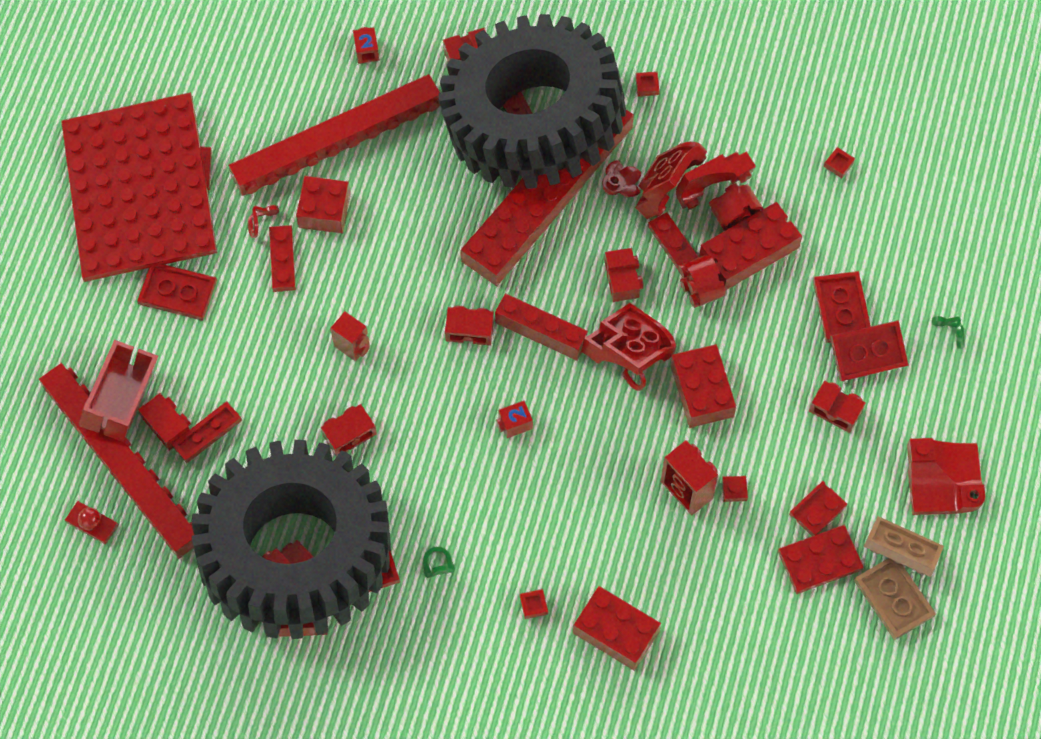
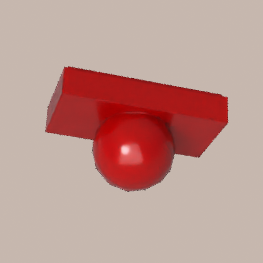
(91, 522)

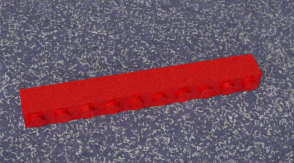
(335, 135)
(122, 463)

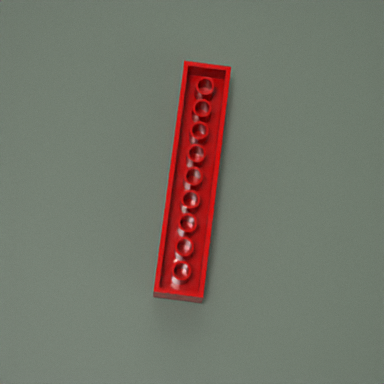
(525, 216)

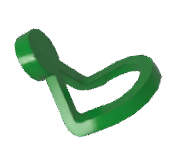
(942, 321)
(449, 568)

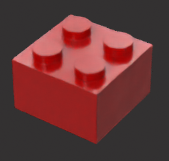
(323, 204)

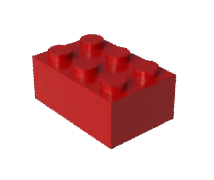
(703, 385)
(689, 477)
(616, 628)

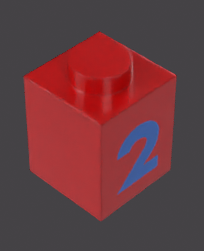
(366, 45)
(514, 419)

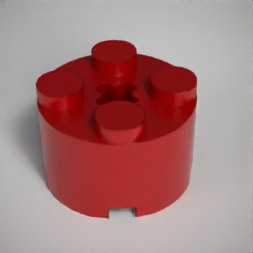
(735, 205)
(701, 280)

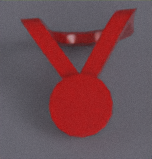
(268, 211)
(630, 381)

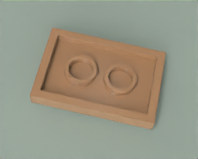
(903, 546)
(894, 597)

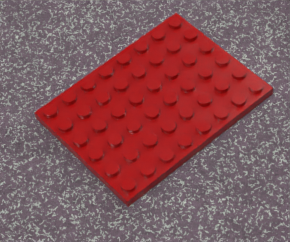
(138, 187)

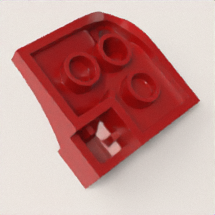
(720, 169)
(665, 175)
(630, 340)
(944, 477)

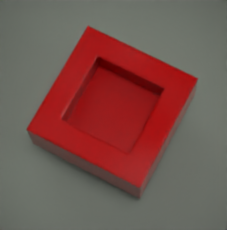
(647, 83)
(839, 162)
(734, 488)
(533, 604)

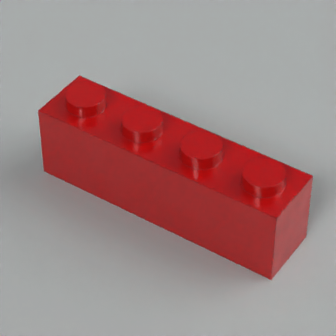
(540, 326)

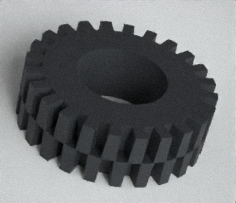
(542, 140)
(302, 590)

